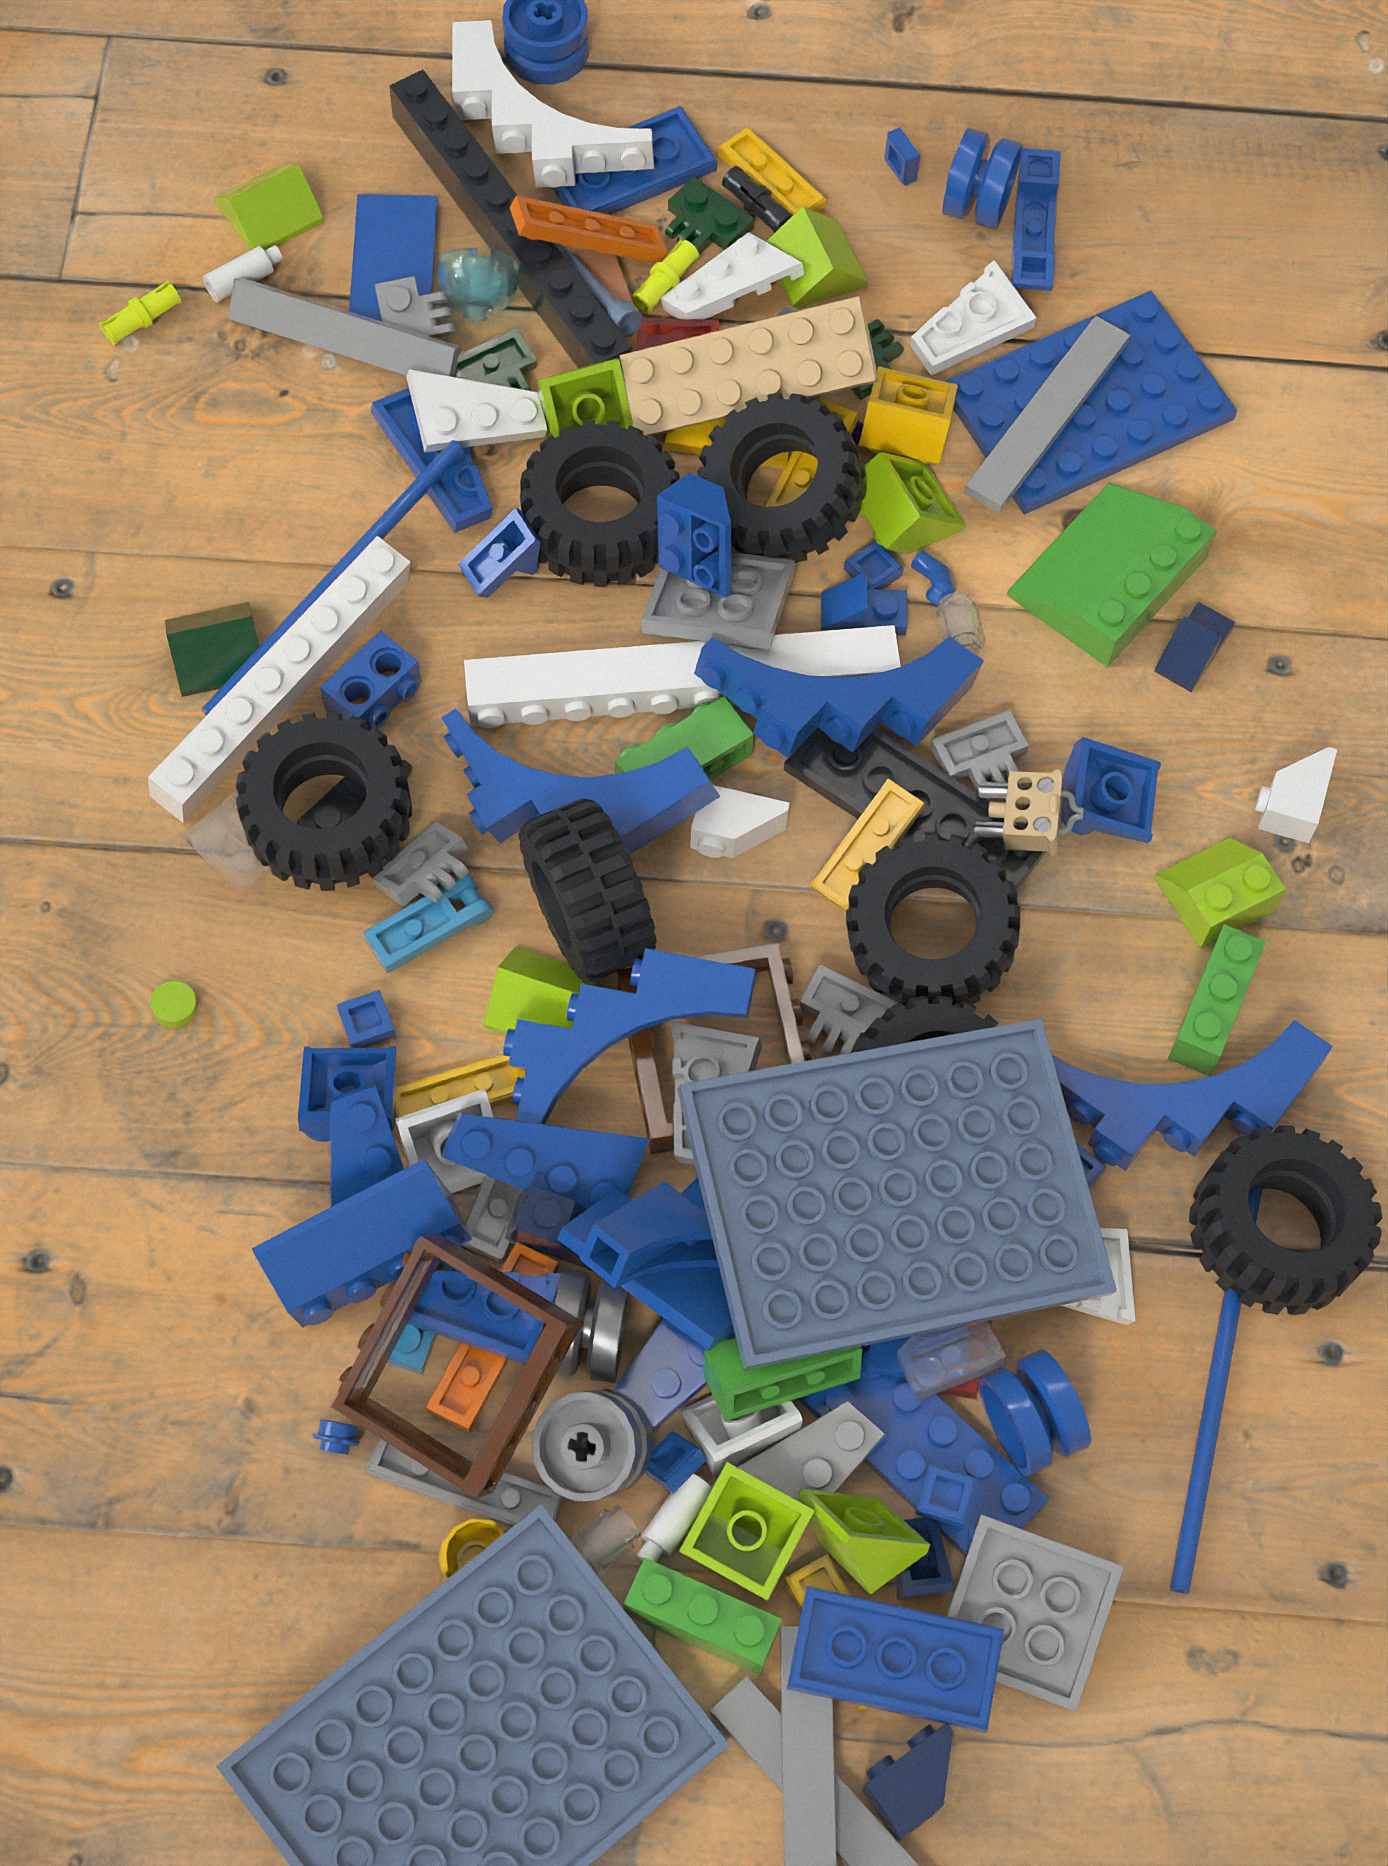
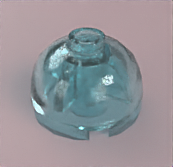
(477, 283)

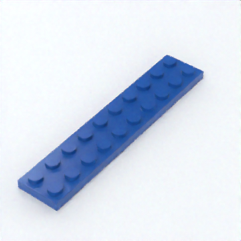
(924, 1435)

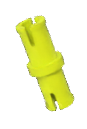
(665, 276)
(140, 312)

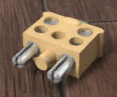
(1030, 811)

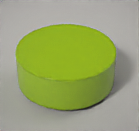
(173, 1004)

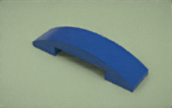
(1035, 220)

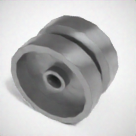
(601, 1327)
(564, 1450)

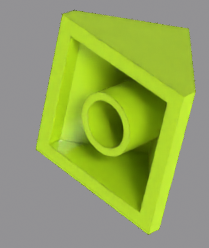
(271, 207)
(825, 256)
(585, 395)
(531, 990)
(863, 1535)

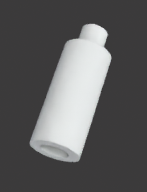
(251, 266)
(674, 1519)

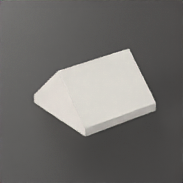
(426, 1134)
(740, 1437)

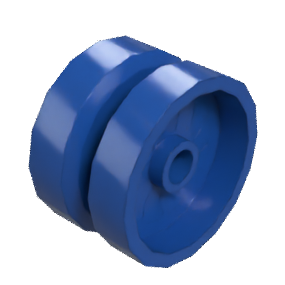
(545, 39)
(977, 177)
(1035, 1412)

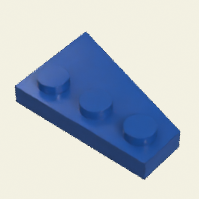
(359, 1143)
(481, 1318)

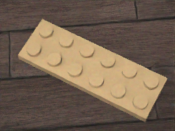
(719, 371)

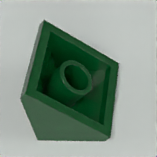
(210, 646)

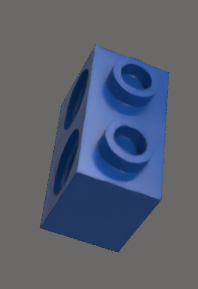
(363, 679)

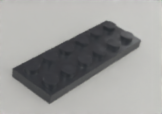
(857, 776)

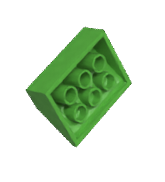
(1113, 569)

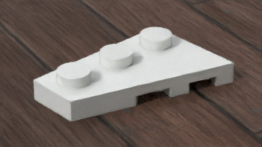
(738, 270)
(976, 321)
(472, 411)

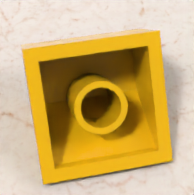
(908, 415)

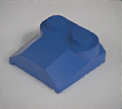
(1113, 790)
(338, 1071)

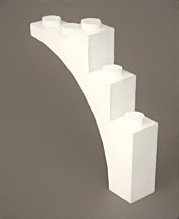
(523, 124)

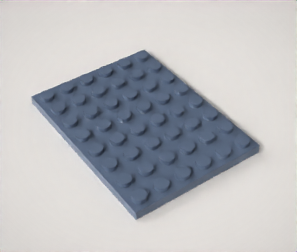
(894, 1192)
(482, 1726)

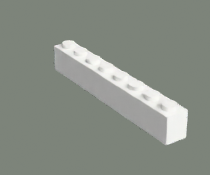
(278, 680)

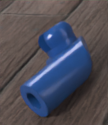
(938, 574)

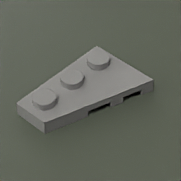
(703, 1055)
(819, 1454)

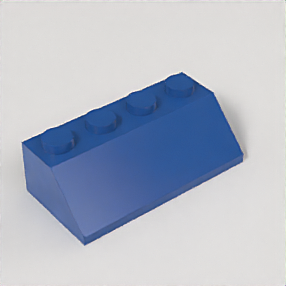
(358, 1243)

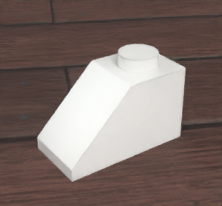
(1296, 797)
(737, 823)

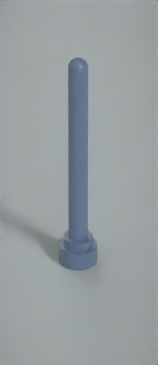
(622, 313)

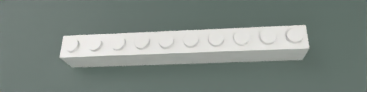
(651, 676)

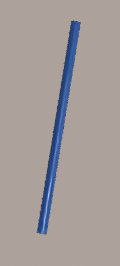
(380, 528)
(1208, 1431)

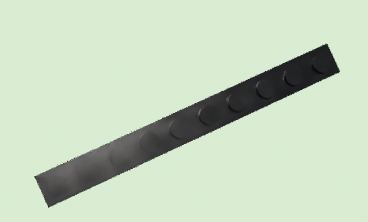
(486, 200)

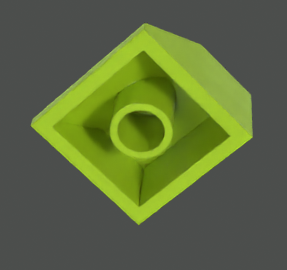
(906, 504)
(1221, 887)
(747, 1531)

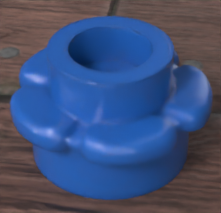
(336, 1436)

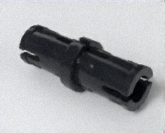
(741, 185)

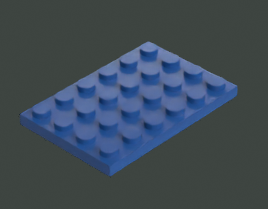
(1141, 407)

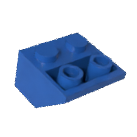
(695, 533)

